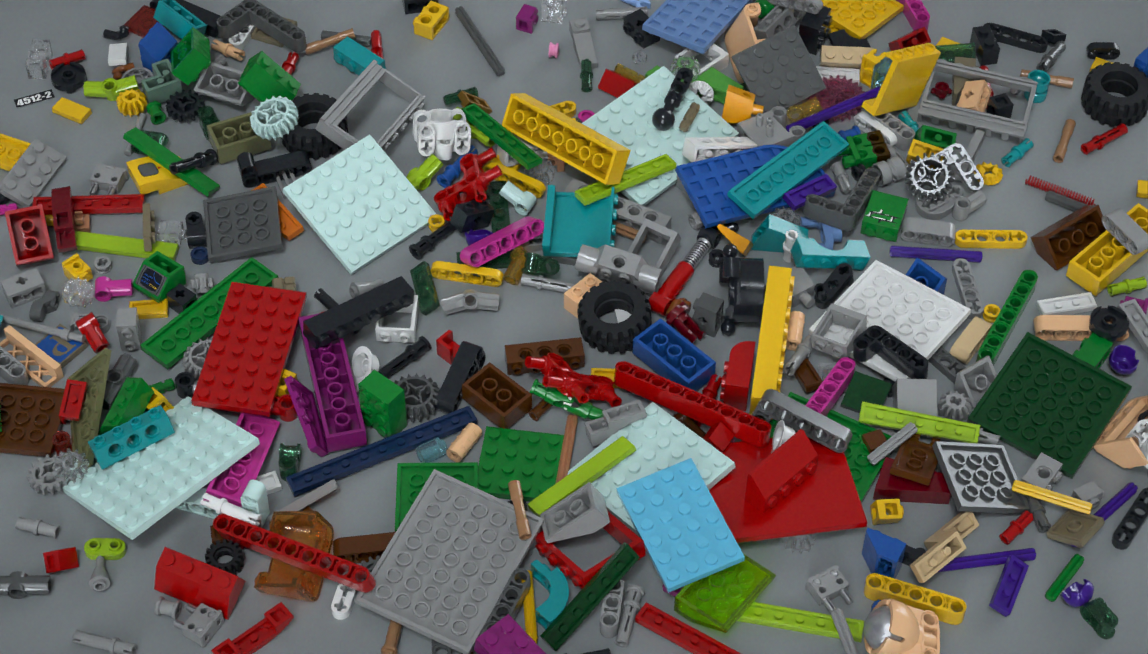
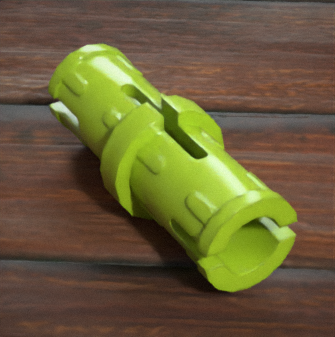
(1127, 286)

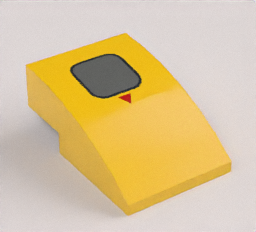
(152, 176)

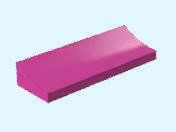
(234, 480)

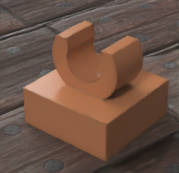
(555, 161)
(82, 222)

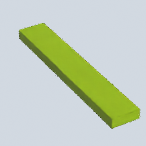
(629, 178)
(122, 245)
(926, 424)
(582, 475)
(798, 620)

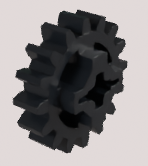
(184, 105)

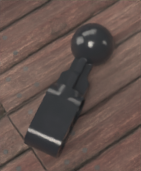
(664, 117)

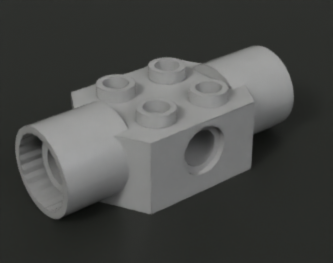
(616, 264)

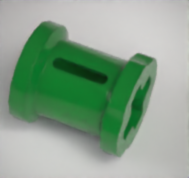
(155, 110)

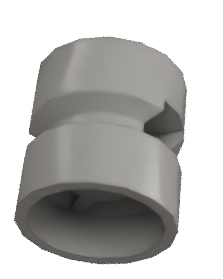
(891, 170)

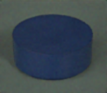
(199, 255)

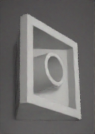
(975, 380)

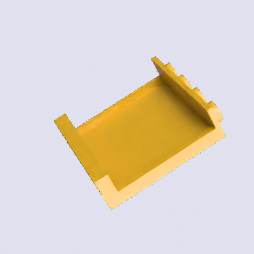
(904, 79)

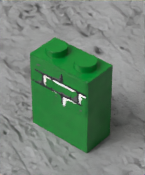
(884, 216)

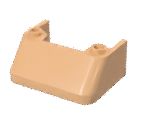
(1113, 441)

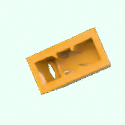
(739, 105)

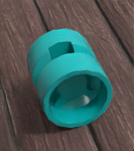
(1043, 80)

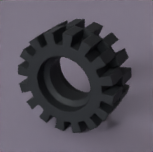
(222, 549)

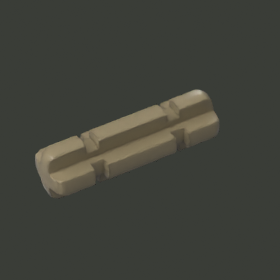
(689, 117)

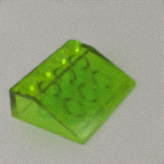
(723, 596)

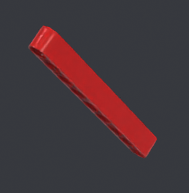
(691, 403)
(300, 558)

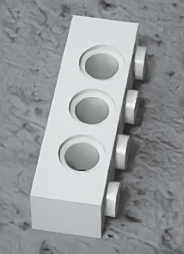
(708, 147)

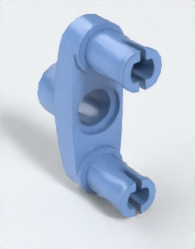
(827, 233)

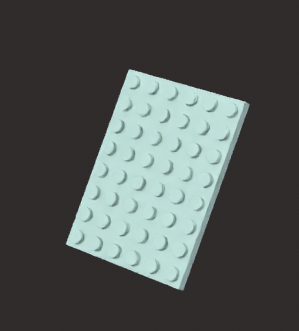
(630, 124)
(165, 474)

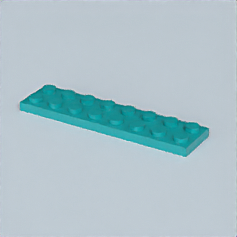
(787, 169)

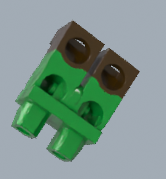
(865, 149)

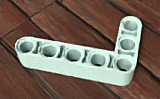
(253, 499)

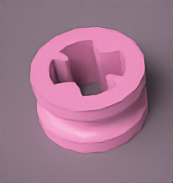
(553, 50)

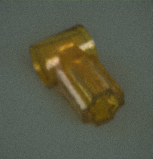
(805, 109)
(514, 271)

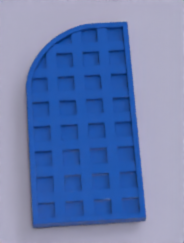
(712, 178)

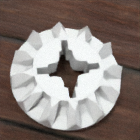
(704, 89)

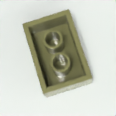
(234, 137)

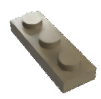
(148, 227)

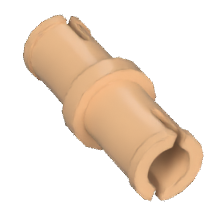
(228, 50)

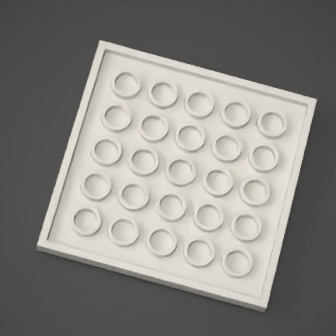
(902, 308)

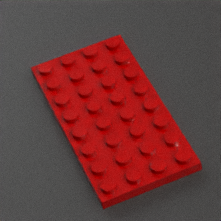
(249, 349)

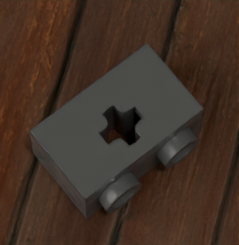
(708, 313)

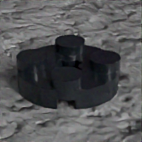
(70, 84)
(1103, 329)

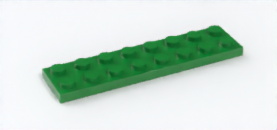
(202, 316)

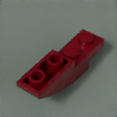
(63, 219)

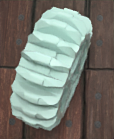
(273, 115)

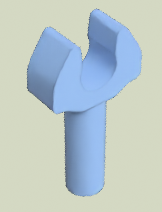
(641, 3)

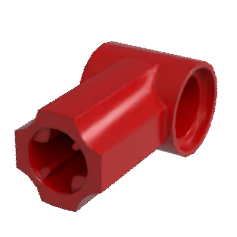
(91, 329)

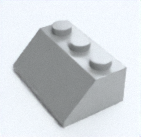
(222, 84)

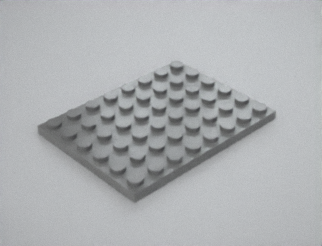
(449, 562)

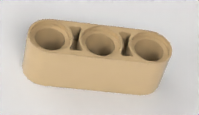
(970, 340)

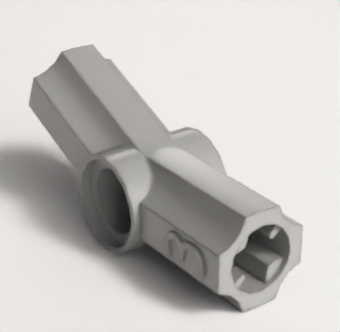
(457, 302)

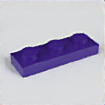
(820, 186)
(1008, 585)

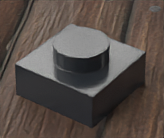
(1053, 35)

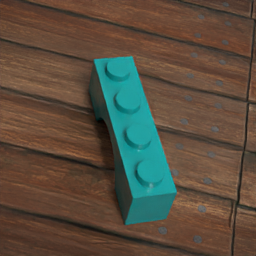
(810, 254)

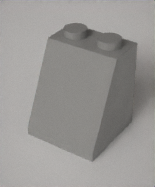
(915, 395)

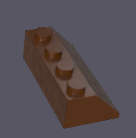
(1069, 236)

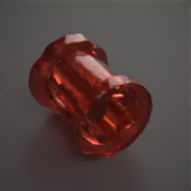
(62, 442)

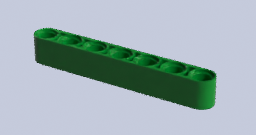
(1008, 316)

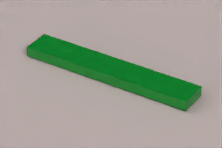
(501, 136)
(166, 157)

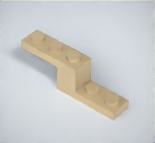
(944, 545)

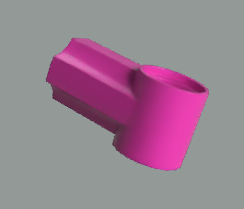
(107, 288)

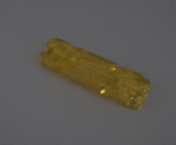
(629, 73)

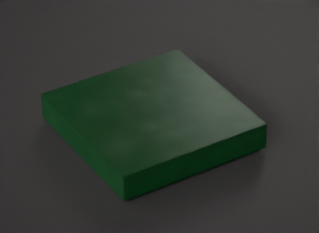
(865, 389)

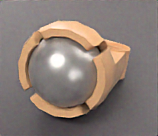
(901, 629)

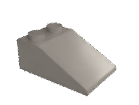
(575, 515)

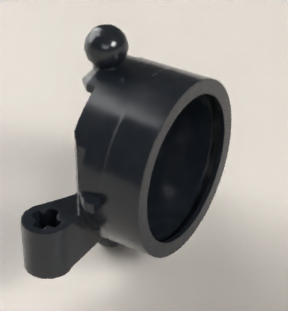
(744, 288)

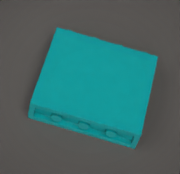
(572, 224)

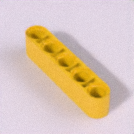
(925, 597)

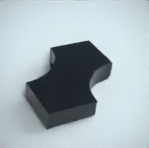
(841, 38)

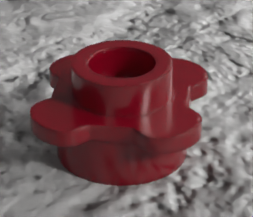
(941, 90)

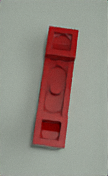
(258, 635)

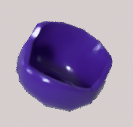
(475, 236)
(1123, 360)
(1078, 594)

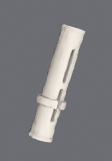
(222, 506)

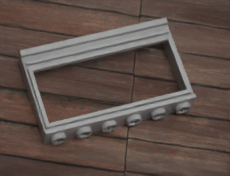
(355, 92)
(972, 118)

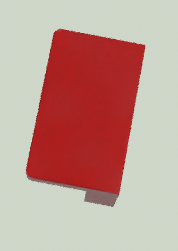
(615, 83)
(72, 400)

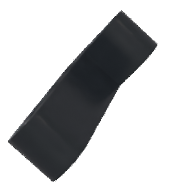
(264, 171)
(891, 349)
(462, 368)

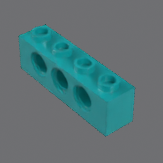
(131, 437)

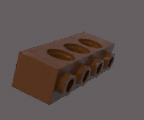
(569, 349)

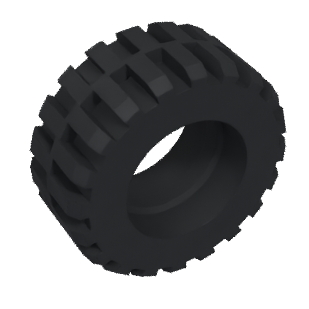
(1110, 108)
(310, 111)
(607, 298)

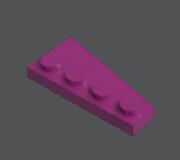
(308, 415)

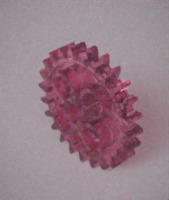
(837, 91)

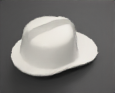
(363, 364)
(781, 435)

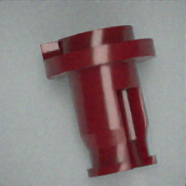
(683, 323)

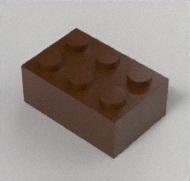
(497, 396)

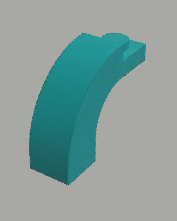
(558, 589)

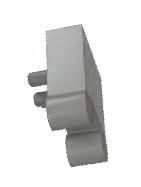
(770, 129)

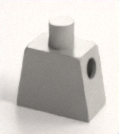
(803, 288)

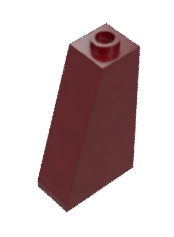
(896, 487)

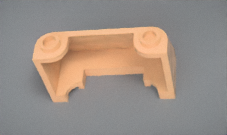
(742, 33)

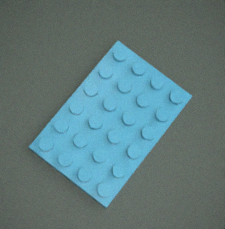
(680, 525)

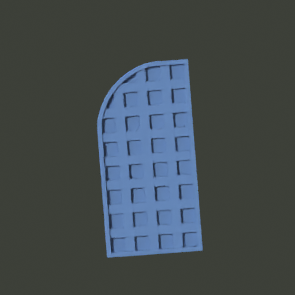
(694, 22)

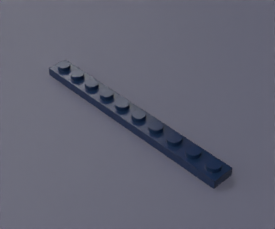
(380, 451)

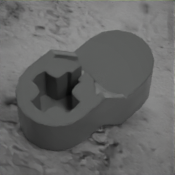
(44, 305)

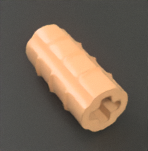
(795, 330)
(464, 442)

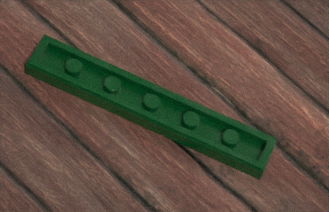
(590, 596)

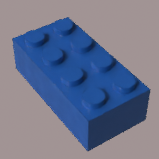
(673, 356)

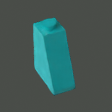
(772, 234)

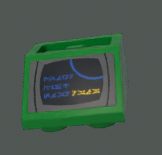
(158, 276)

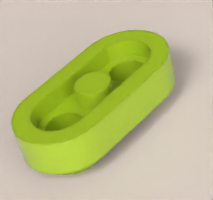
(104, 548)

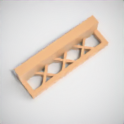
(23, 346)

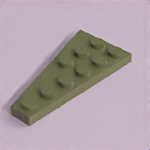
(95, 374)

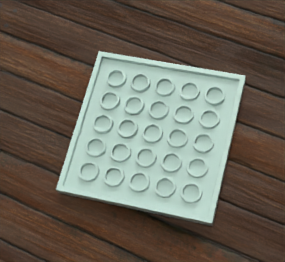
(359, 204)
(659, 444)

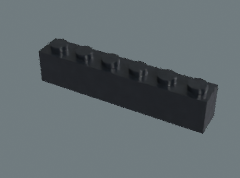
(358, 312)

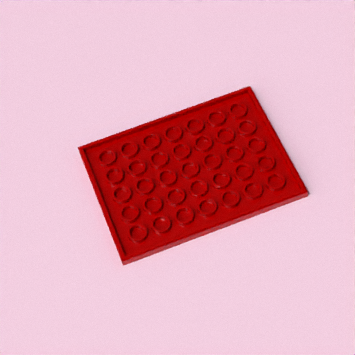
(818, 505)

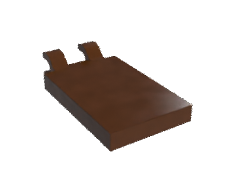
(915, 460)

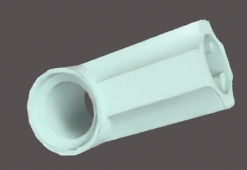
(521, 200)

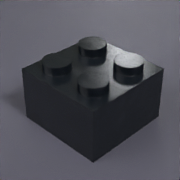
(815, 29)

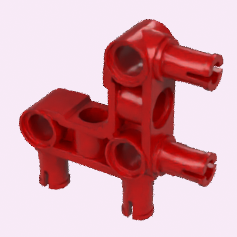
(473, 184)
(572, 384)

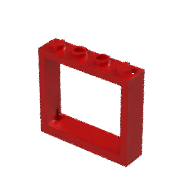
(571, 570)

